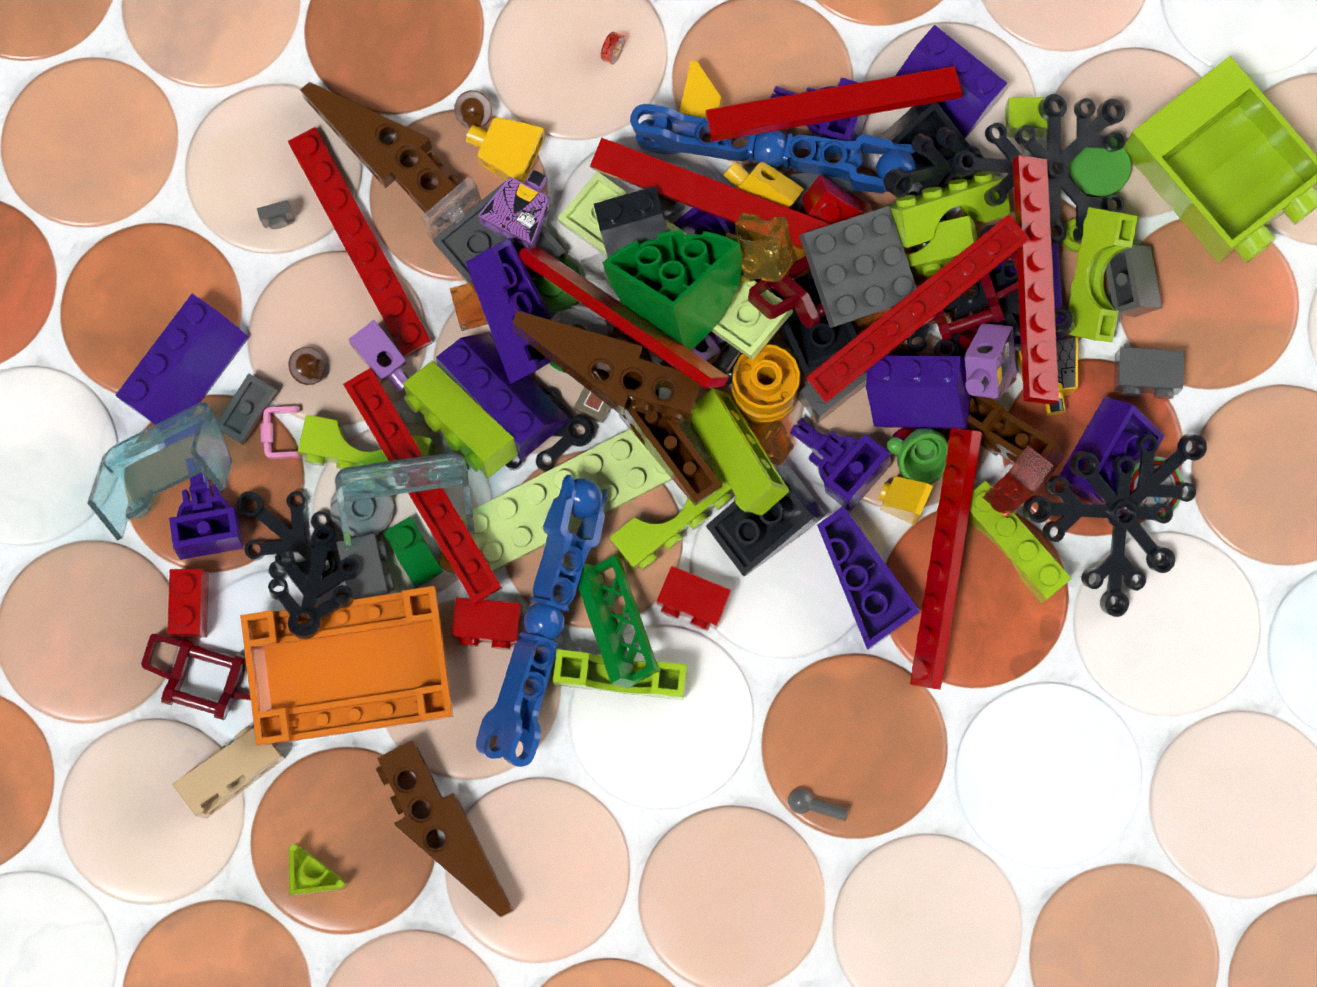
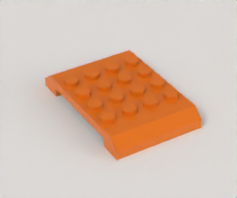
(360, 672)

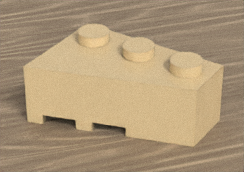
(226, 773)

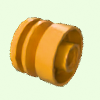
(779, 394)

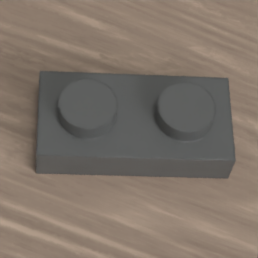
(246, 408)

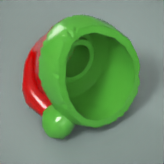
(930, 460)

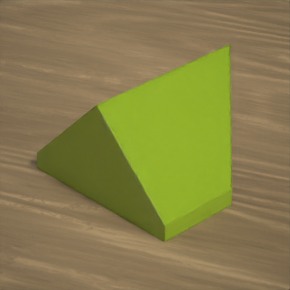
(310, 875)

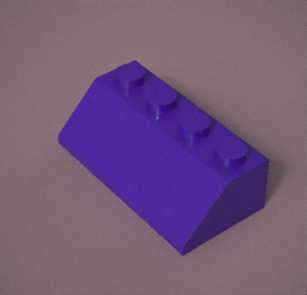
(182, 362)
(517, 407)

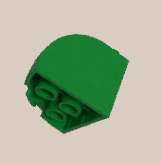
(678, 281)

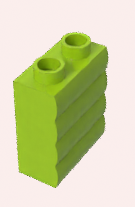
(1226, 163)

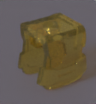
(764, 248)

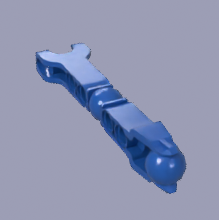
(683, 134)
(517, 708)

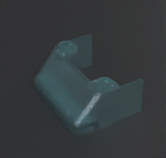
(156, 461)
(401, 477)

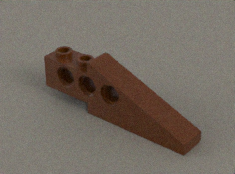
(363, 135)
(584, 352)
(1002, 431)
(669, 448)
(462, 851)

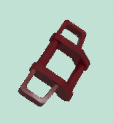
(794, 297)
(993, 313)
(175, 680)

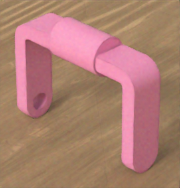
(266, 431)

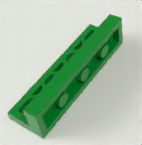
(605, 625)

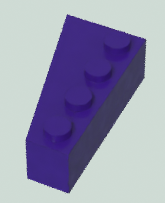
(502, 289)
(869, 585)

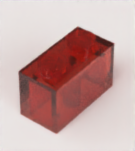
(1017, 481)

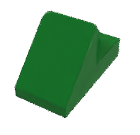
(412, 552)

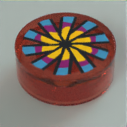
(612, 47)

